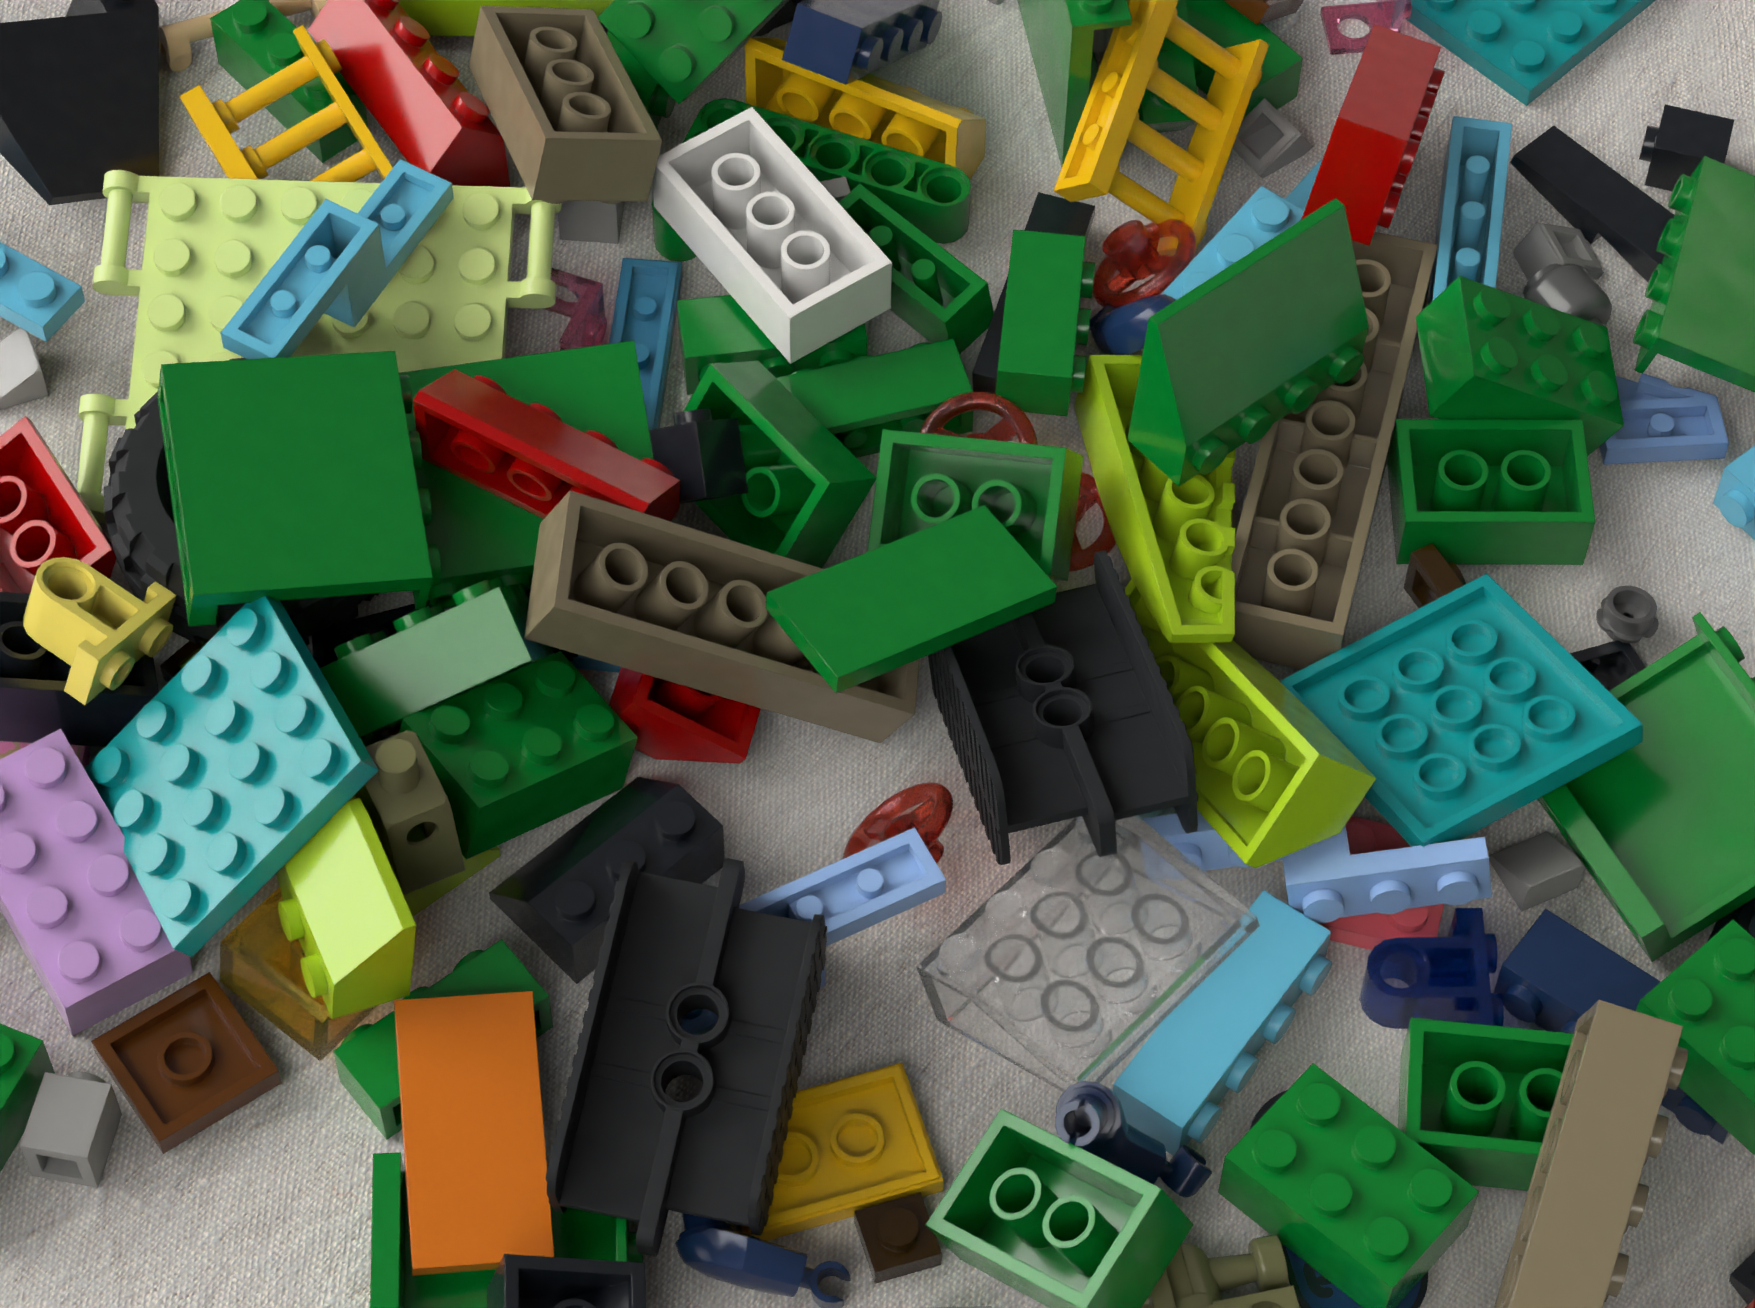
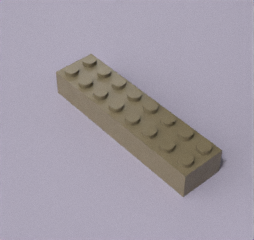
(1323, 475)

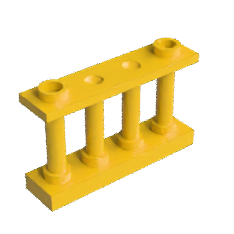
(1113, 118)
(220, 120)

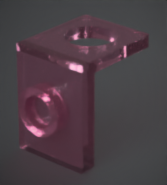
(1382, 13)
(587, 315)

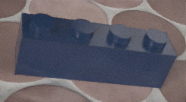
(858, 36)
(1562, 974)

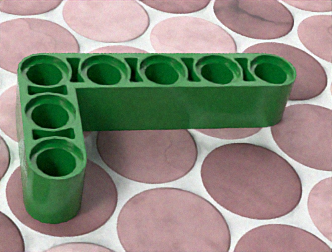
(917, 188)

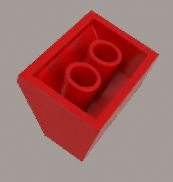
(42, 513)
(683, 721)

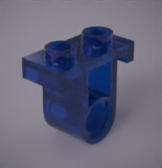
(1443, 974)

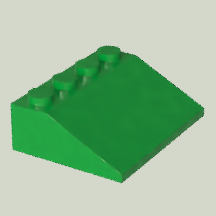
(1250, 347)

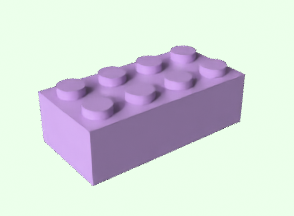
(74, 889)

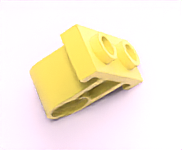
(95, 624)

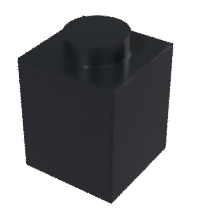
(1682, 143)
(702, 455)

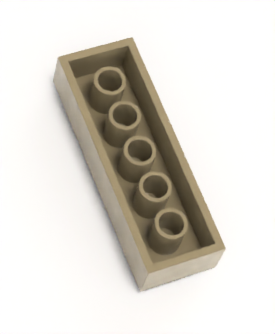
(691, 615)
(1592, 1161)

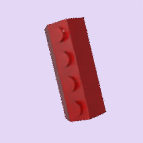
(413, 91)
(530, 453)

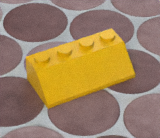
(864, 108)

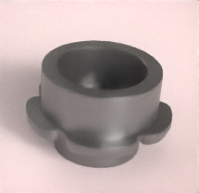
(1628, 614)

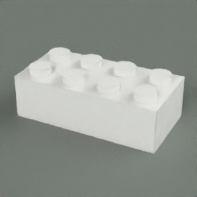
(772, 234)

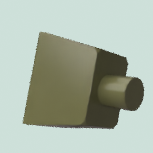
(403, 796)

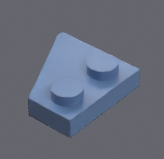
(1665, 424)

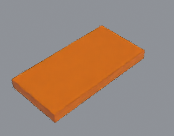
(472, 1131)

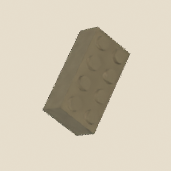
(564, 105)

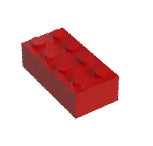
(1378, 131)

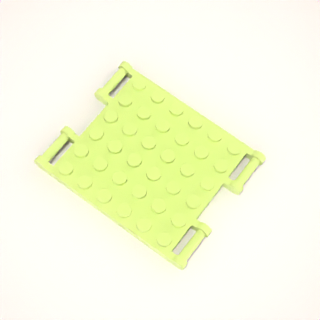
(221, 237)

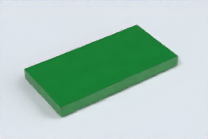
(910, 598)

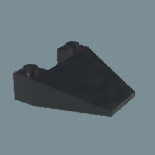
(81, 97)

